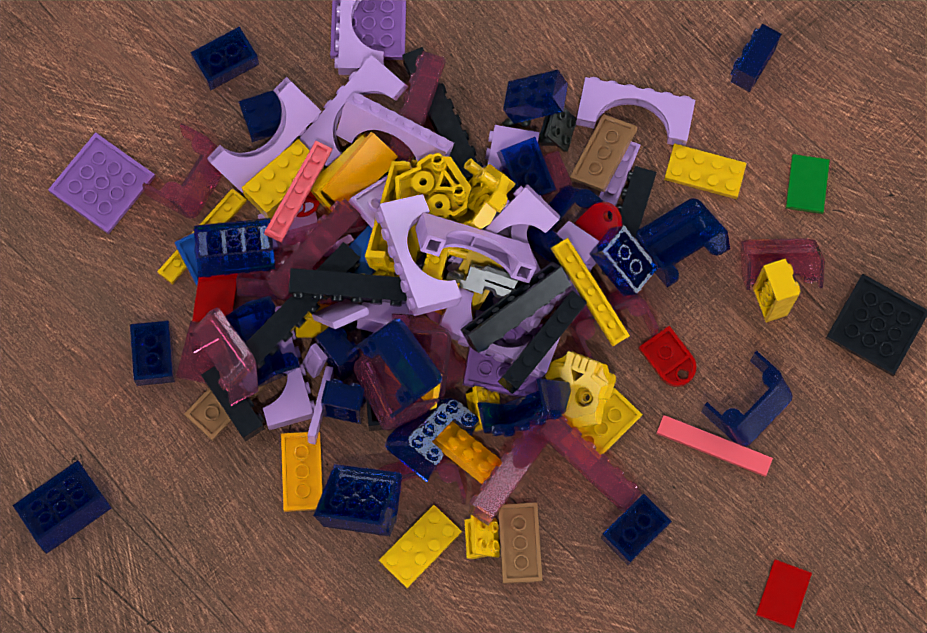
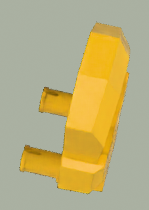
(436, 171)
(487, 195)
(435, 266)
(595, 382)

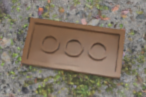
(603, 153)
(209, 415)
(520, 543)

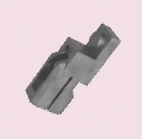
(486, 277)

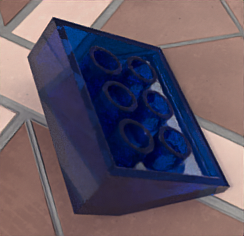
(233, 248)
(360, 500)
(61, 507)

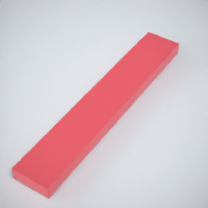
(298, 191)
(714, 446)

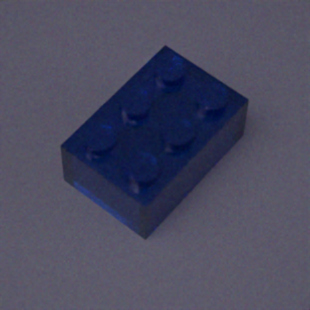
(755, 57)
(225, 58)
(535, 96)
(261, 115)
(526, 165)
(623, 260)
(335, 346)
(152, 353)
(343, 401)
(636, 529)

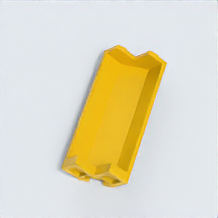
(377, 249)

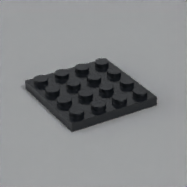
(877, 324)

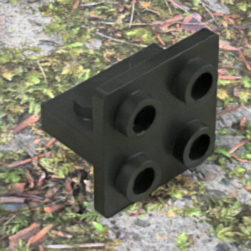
(558, 130)

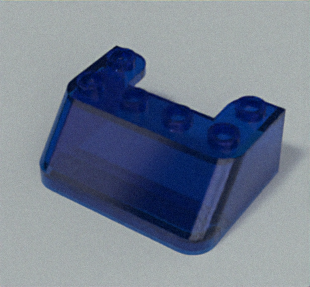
(680, 235)
(246, 322)
(526, 411)
(414, 440)

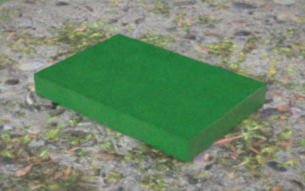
(807, 184)

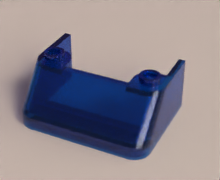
(561, 203)
(405, 360)
(747, 427)

